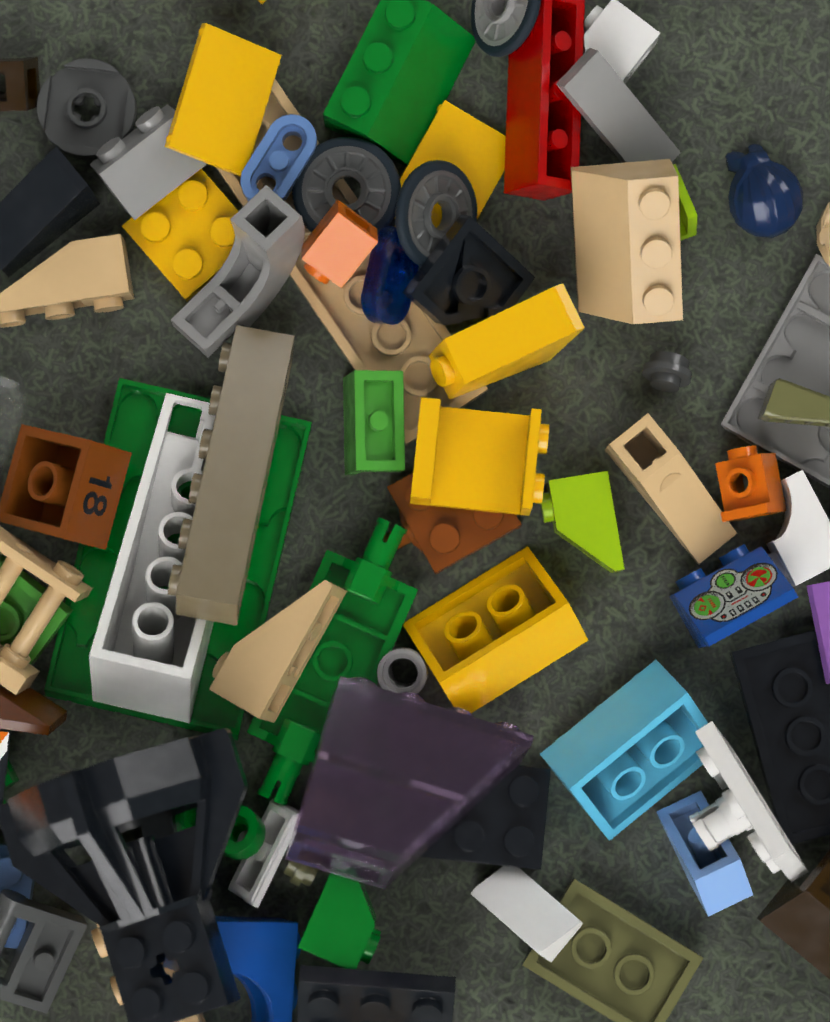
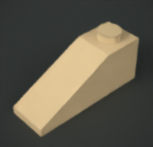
(270, 659)

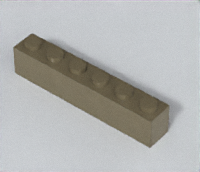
(234, 475)

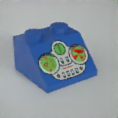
(731, 596)

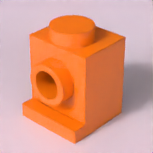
(764, 488)

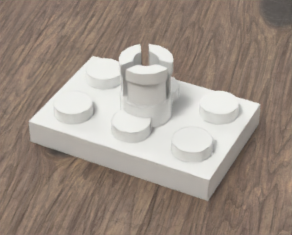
(741, 808)

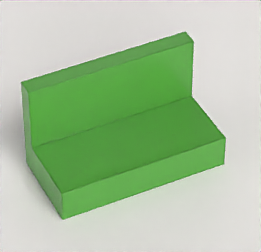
(373, 421)

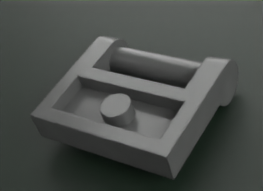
(42, 952)

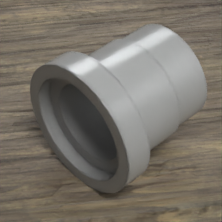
(390, 683)

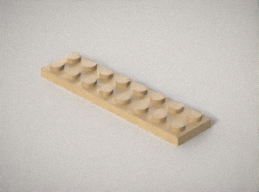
(362, 342)

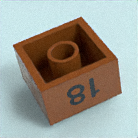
(64, 486)

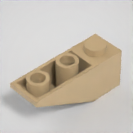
(74, 277)
(670, 488)

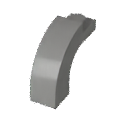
(261, 259)

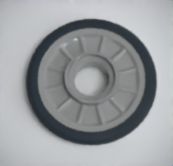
(501, 30)

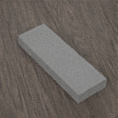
(614, 111)

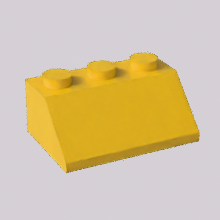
(495, 631)

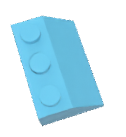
(629, 749)

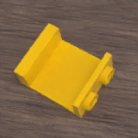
(478, 459)

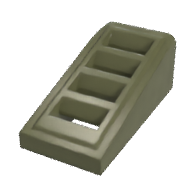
(795, 405)

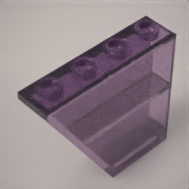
(394, 780)

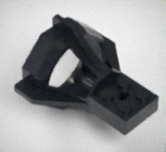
(151, 890)

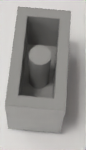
(140, 166)

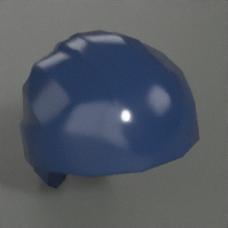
(763, 193)

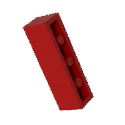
(540, 119)

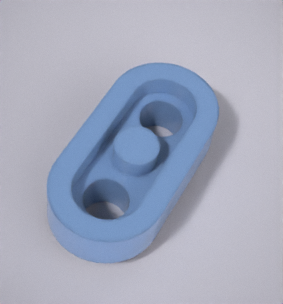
(277, 162)

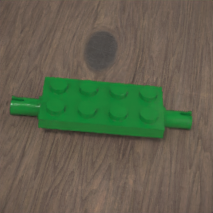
(350, 647)

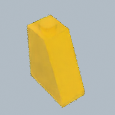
(506, 342)

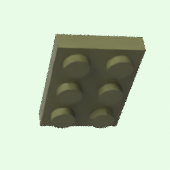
(617, 961)

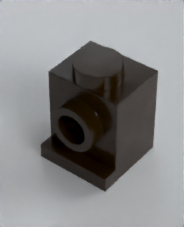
(21, 84)

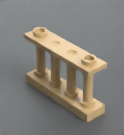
(62, 582)

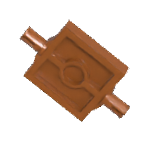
(444, 532)

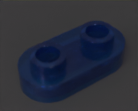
(385, 280)

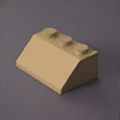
(628, 241)

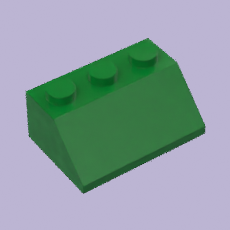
(399, 76)

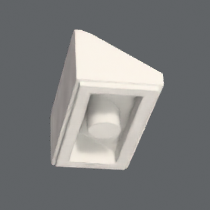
(257, 871)
(528, 910)

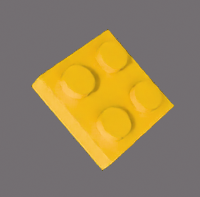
(187, 233)

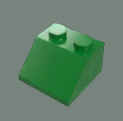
(342, 924)

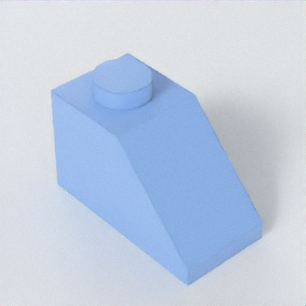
(714, 875)

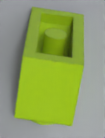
(585, 517)

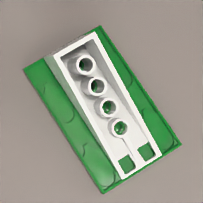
(124, 640)

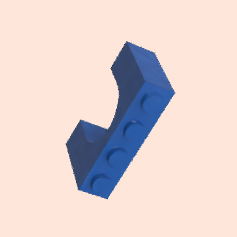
(264, 961)

